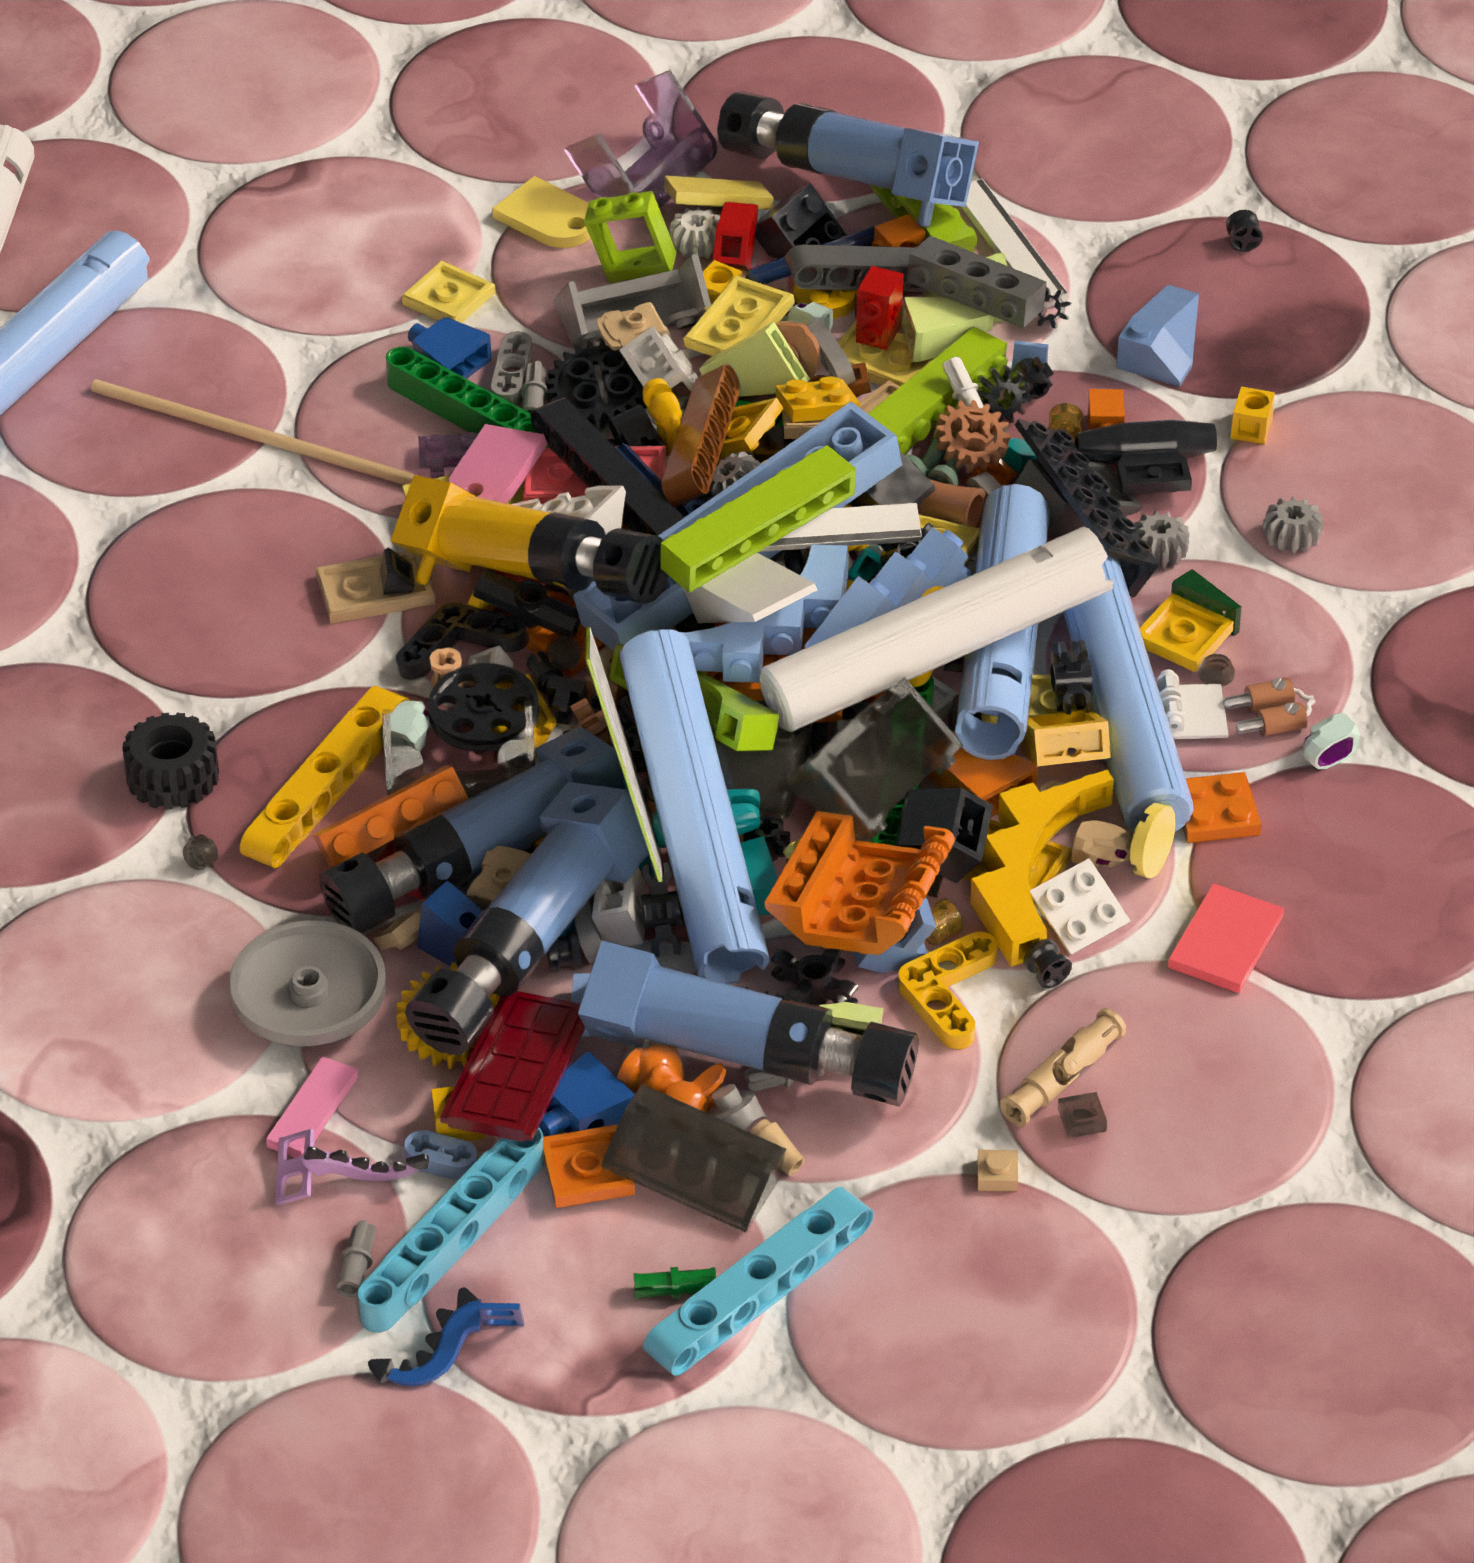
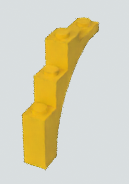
(1029, 823)

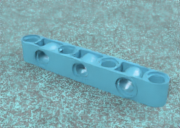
(448, 1231)
(758, 1281)

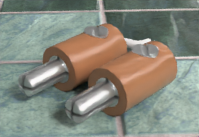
(1274, 707)

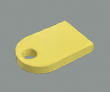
(544, 214)

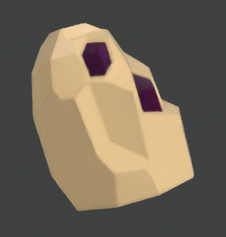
(1102, 843)

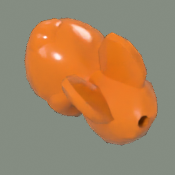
(663, 1071)

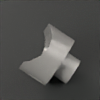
(736, 1106)

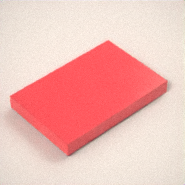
(1226, 938)

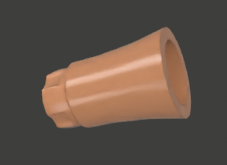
(954, 504)

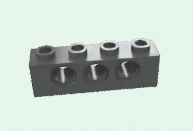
(976, 281)

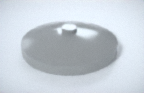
(308, 983)

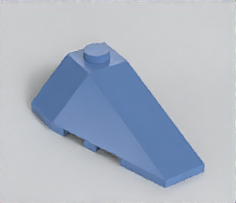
(1161, 337)

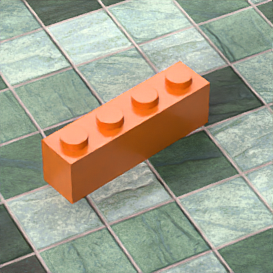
(384, 818)

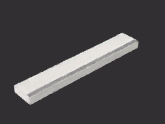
(1006, 237)
(855, 527)

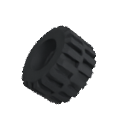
(170, 760)

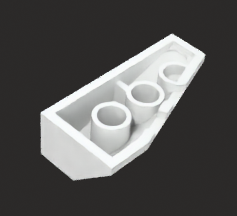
(599, 504)

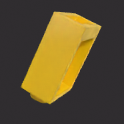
(1053, 733)

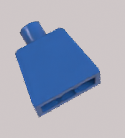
(452, 345)
(444, 921)
(586, 1099)

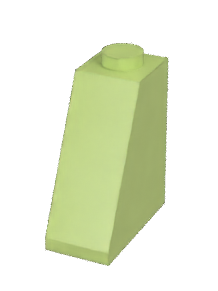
(936, 323)
(760, 362)

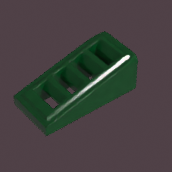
(1202, 592)

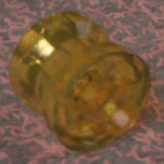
(1068, 416)
(947, 921)

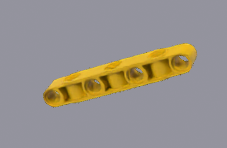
(320, 781)

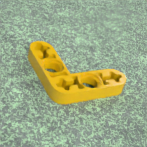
(936, 984)

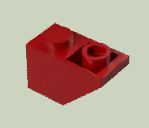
(736, 235)

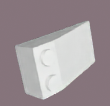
(748, 592)

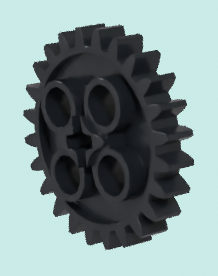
(578, 384)

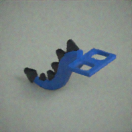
(449, 1340)

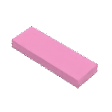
(313, 1104)

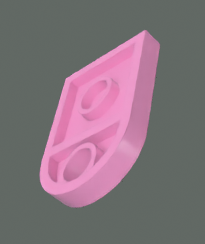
(498, 462)

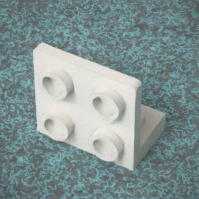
(655, 357)

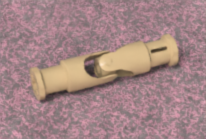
(1078, 1052)

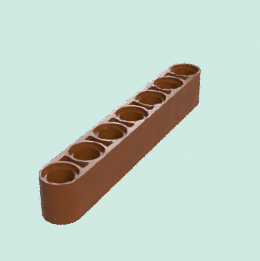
(701, 436)

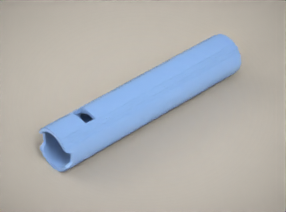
(68, 311)
(1000, 675)
(1127, 696)
(693, 806)

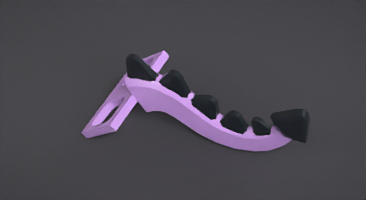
(335, 1162)

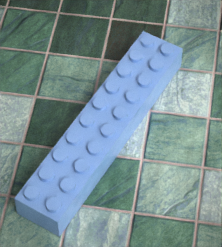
(847, 431)

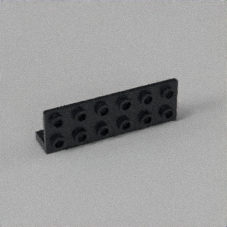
(1091, 501)

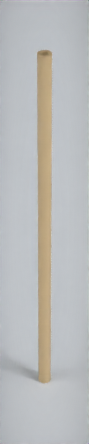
(252, 432)

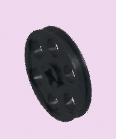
(481, 706)

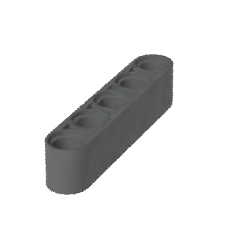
(844, 266)

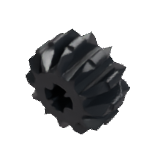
(1013, 394)

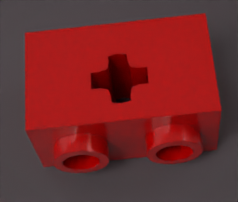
(879, 308)

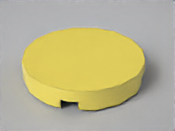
(1152, 840)

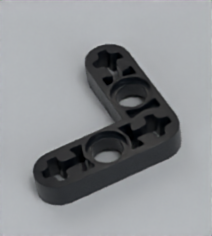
(455, 623)

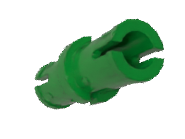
(672, 1282)

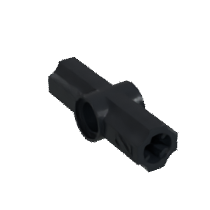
(527, 602)

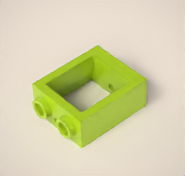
(623, 264)

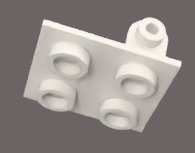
(1192, 709)
(1079, 906)

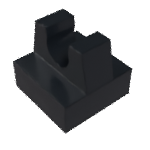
(562, 694)

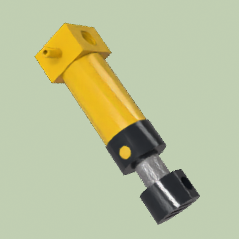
(555, 548)

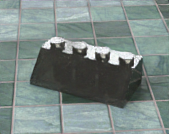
(694, 1158)

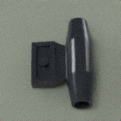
(1149, 453)

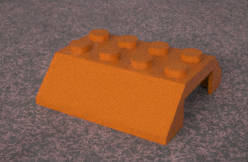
(853, 890)

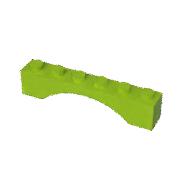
(734, 717)

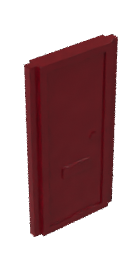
(515, 1067)

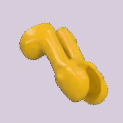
(665, 409)

